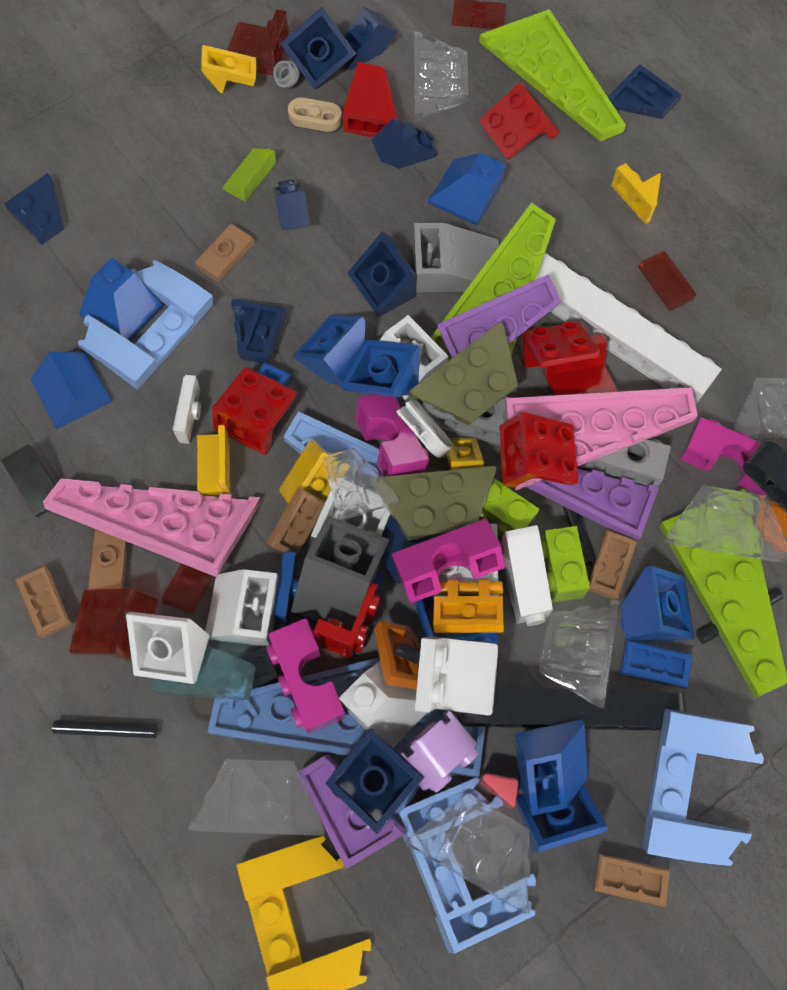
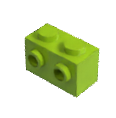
(507, 509)
(564, 564)

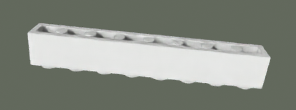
(628, 333)

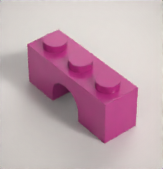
(711, 440)
(402, 450)
(468, 546)
(315, 705)

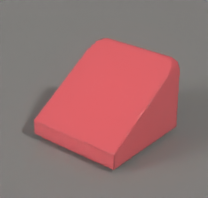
(502, 787)

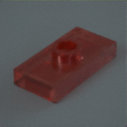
(478, 14)
(667, 281)
(186, 588)

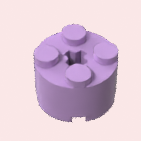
(440, 750)

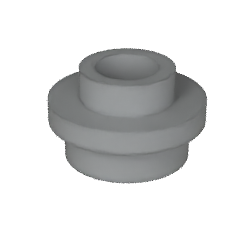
(286, 74)

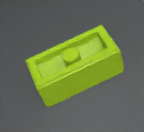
(250, 173)

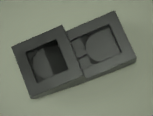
(29, 477)

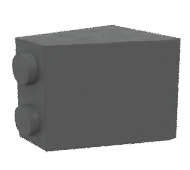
(338, 572)

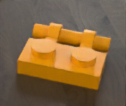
(469, 613)

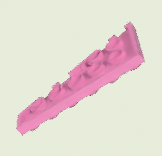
(610, 419)
(163, 520)

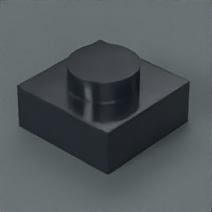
(265, 671)

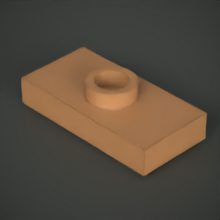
(224, 253)
(296, 522)
(107, 562)
(611, 565)
(43, 602)
(631, 880)

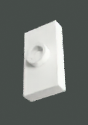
(187, 409)

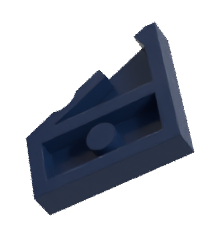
(644, 94)
(37, 209)
(257, 329)

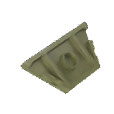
(471, 379)
(439, 500)

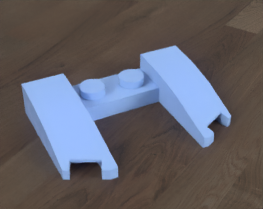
(138, 361)
(666, 826)
(458, 916)

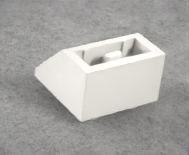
(431, 355)
(243, 607)

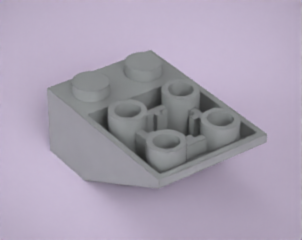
(448, 256)

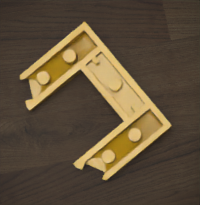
(263, 888)

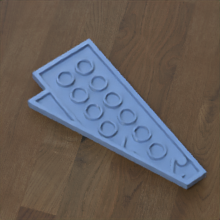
(270, 721)

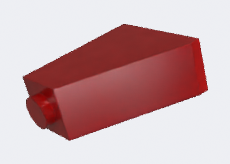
(369, 102)

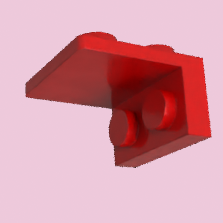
(516, 121)
(557, 345)
(582, 375)
(252, 409)
(537, 449)
(333, 633)

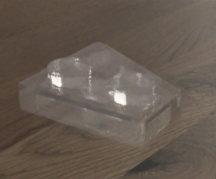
(356, 485)

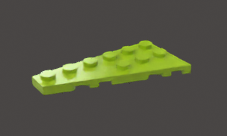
(550, 63)
(509, 267)
(740, 607)

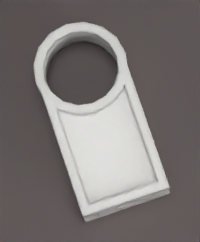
(425, 428)

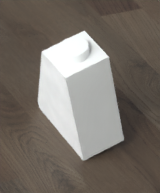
(526, 575)

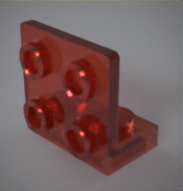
(262, 41)
(103, 622)

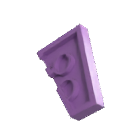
(347, 831)

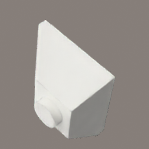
(381, 706)

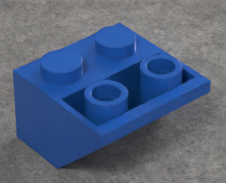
(551, 765)

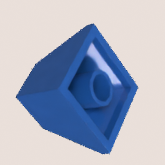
(469, 186)
(119, 300)
(333, 347)
(657, 608)

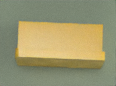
(213, 463)
(308, 474)

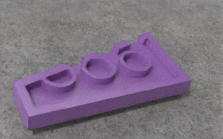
(515, 310)
(605, 500)

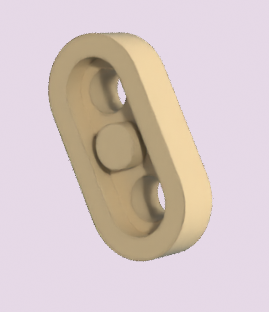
(317, 114)

